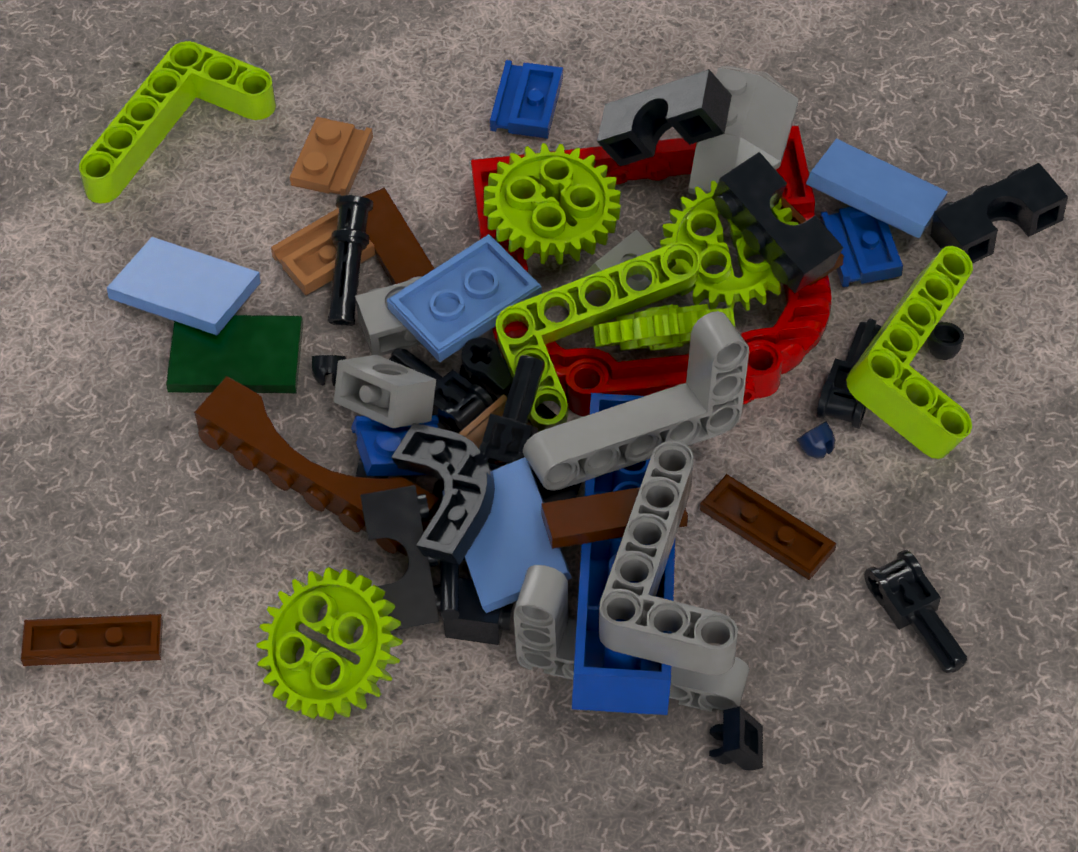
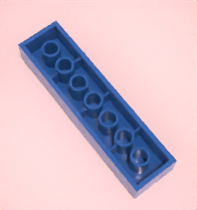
(601, 676)

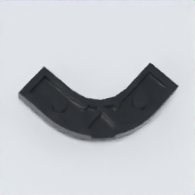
(467, 488)

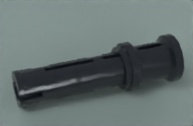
(350, 241)

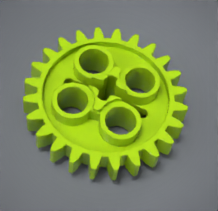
(551, 203)
(714, 251)
(654, 328)
(308, 681)

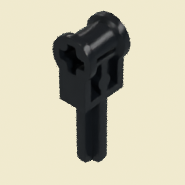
(491, 371)
(835, 396)
(455, 398)
(508, 434)
(913, 600)

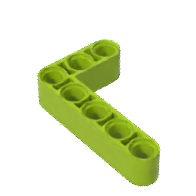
(157, 105)
(584, 315)
(883, 373)

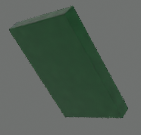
(250, 349)

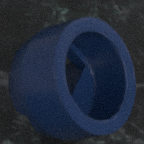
(818, 441)

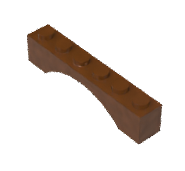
(238, 422)

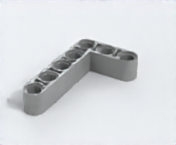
(630, 432)
(666, 486)
(548, 639)

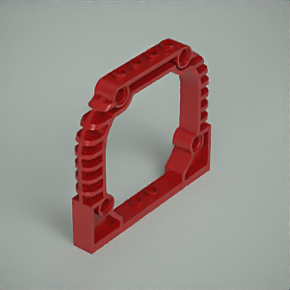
(770, 349)

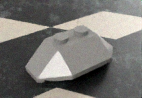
(756, 122)

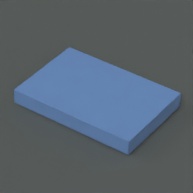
(876, 188)
(184, 285)
(462, 297)
(511, 538)

